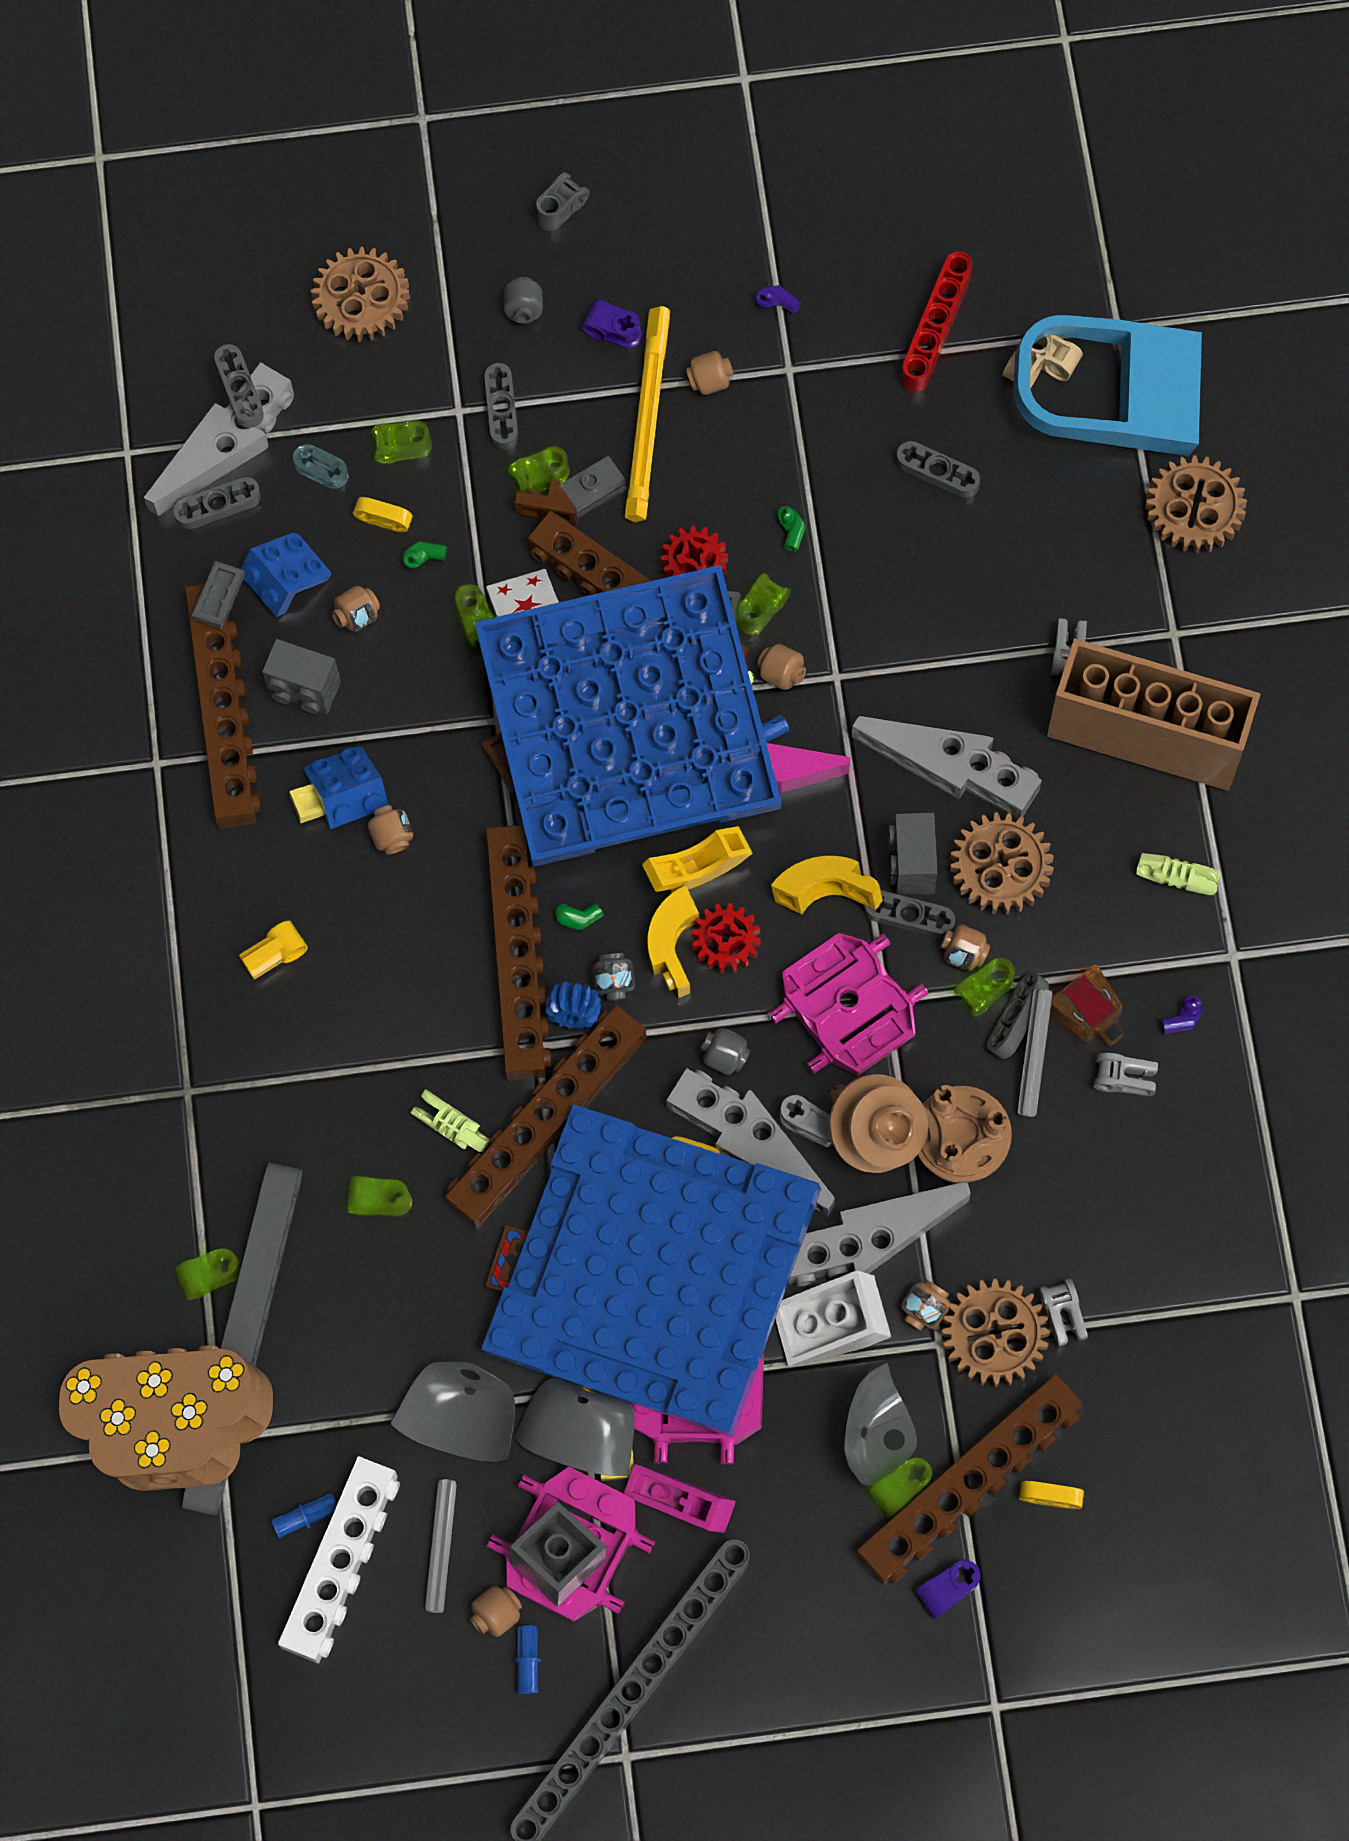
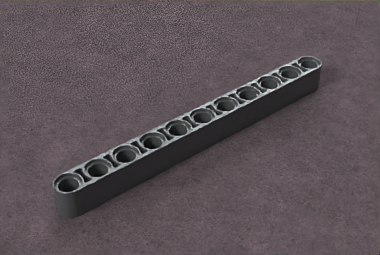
(255, 1291)
(634, 1675)

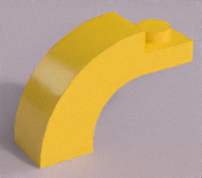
(699, 863)
(823, 877)
(667, 925)

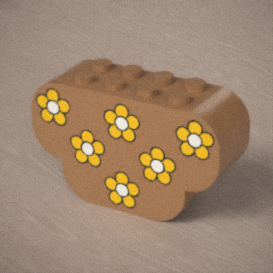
(166, 1415)

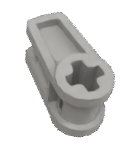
(1061, 650)
(1116, 1066)
(811, 1122)
(1066, 1303)

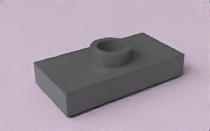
(593, 483)
(218, 595)

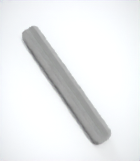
(1034, 1052)
(440, 1546)

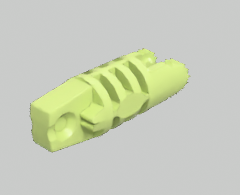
(1181, 874)
(451, 1123)

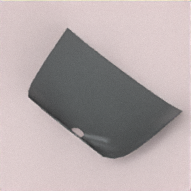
(879, 1410)
(454, 1422)
(579, 1435)

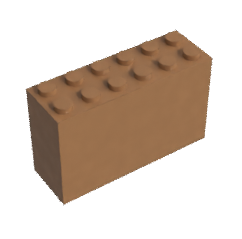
(1152, 714)

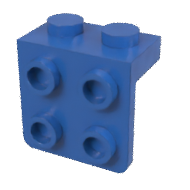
(282, 569)
(347, 786)

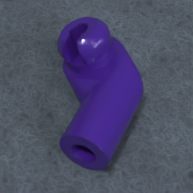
(777, 296)
(1186, 1018)

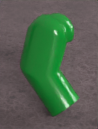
(794, 527)
(422, 552)
(576, 918)

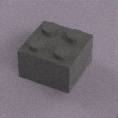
(301, 677)
(913, 854)
(557, 1554)

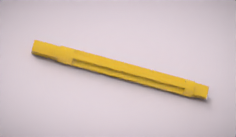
(647, 414)

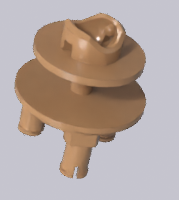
(877, 1123)
(965, 1134)

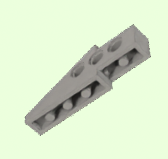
(200, 457)
(922, 753)
(738, 1139)
(896, 1219)

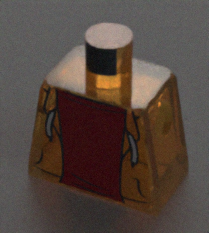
(1089, 1007)

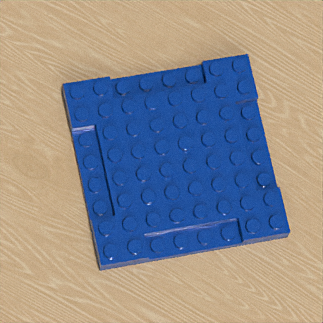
(627, 715)
(653, 1270)

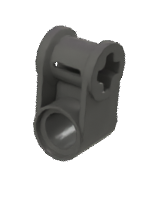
(562, 197)

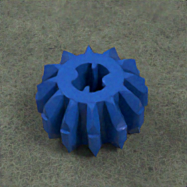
(573, 1005)

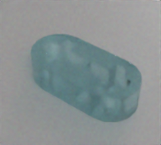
(323, 460)

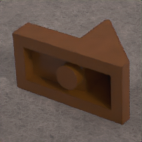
(537, 506)

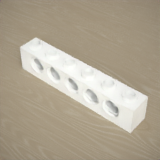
(364, 1477)

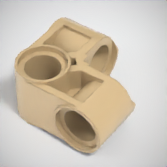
(1057, 359)

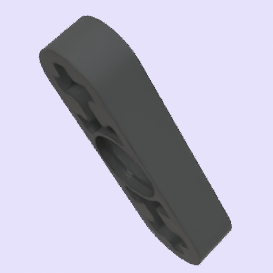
(237, 398)
(497, 417)
(914, 468)
(220, 491)
(915, 926)
(1015, 1017)

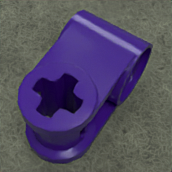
(612, 324)
(945, 1591)

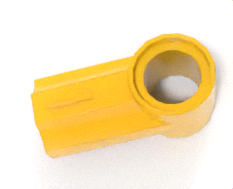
(280, 946)

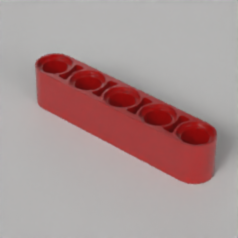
(936, 334)

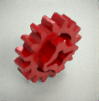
(699, 546)
(737, 941)

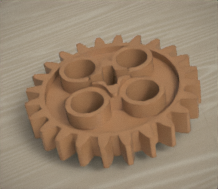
(347, 273)
(1168, 497)
(1013, 887)
(1004, 1361)

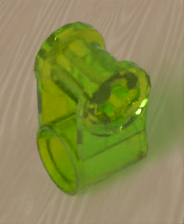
(399, 441)
(537, 469)
(763, 599)
(472, 614)
(982, 990)
(372, 1197)
(204, 1274)
(897, 1489)

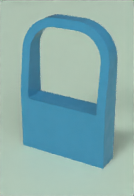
(1156, 385)

